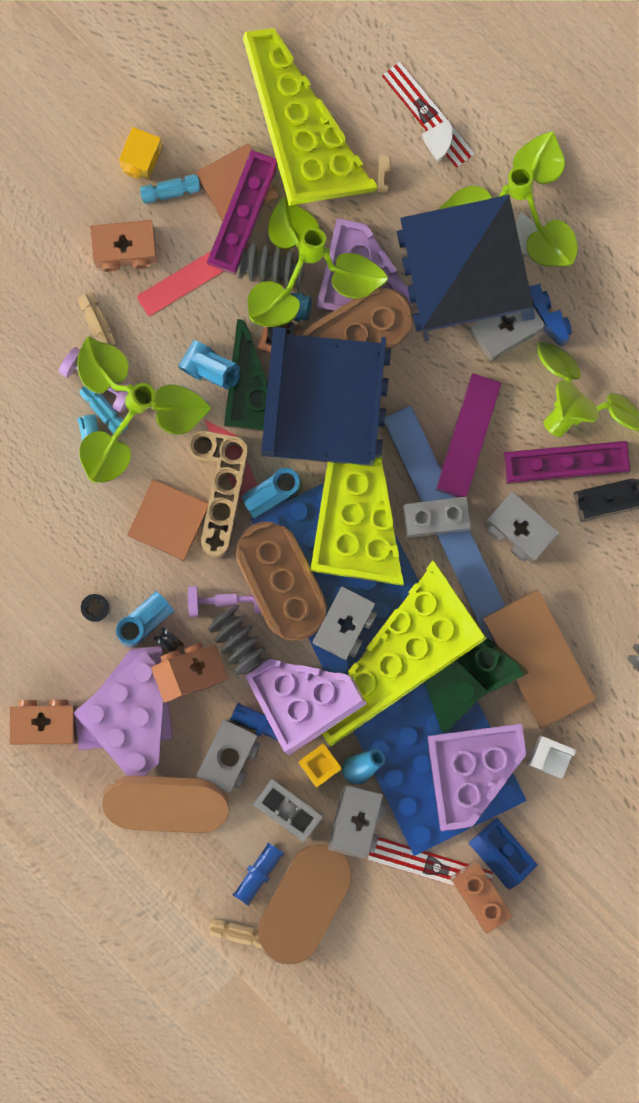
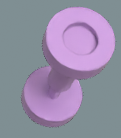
(70, 364)
(219, 601)

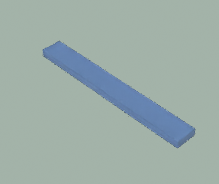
(460, 546)

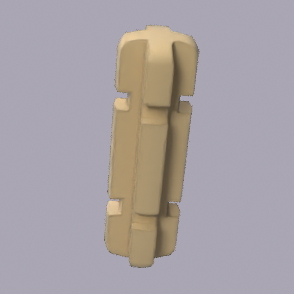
(96, 319)
(234, 932)

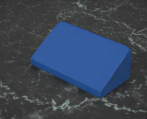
(503, 854)

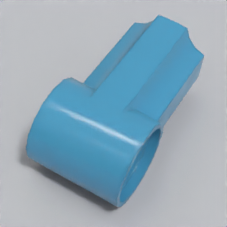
(205, 364)
(268, 494)
(146, 618)

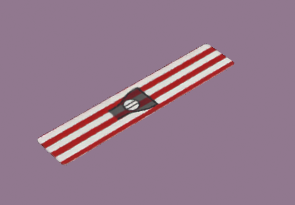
(425, 110)
(422, 864)

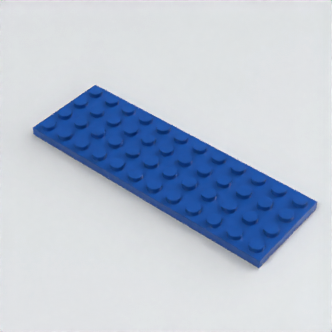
(404, 725)

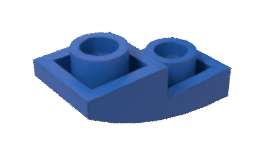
(555, 325)

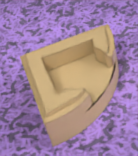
(384, 169)

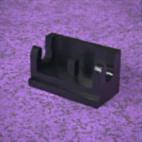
(607, 499)

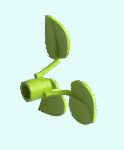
(544, 163)
(291, 227)
(571, 404)
(176, 407)

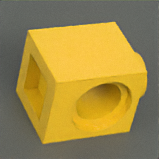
(140, 153)
(319, 765)

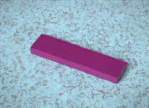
(243, 212)
(468, 436)
(567, 462)

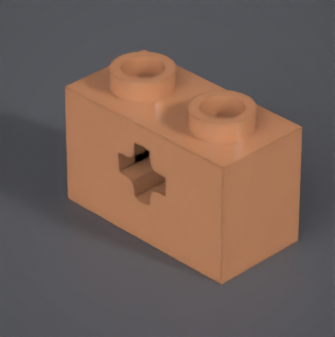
(108, 240)
(189, 672)
(24, 728)
(481, 897)

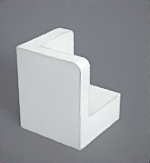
(551, 757)

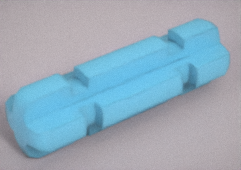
(170, 189)
(102, 409)

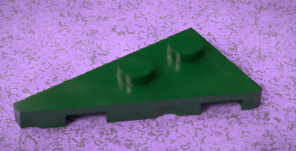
(248, 398)
(491, 666)
(453, 694)

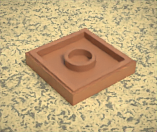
(222, 177)
(168, 520)

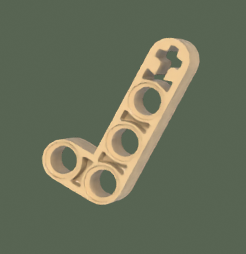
(219, 496)

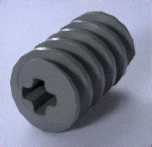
(269, 265)
(237, 641)

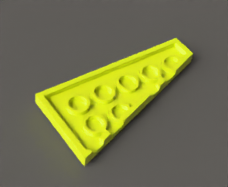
(304, 135)
(356, 525)
(411, 647)

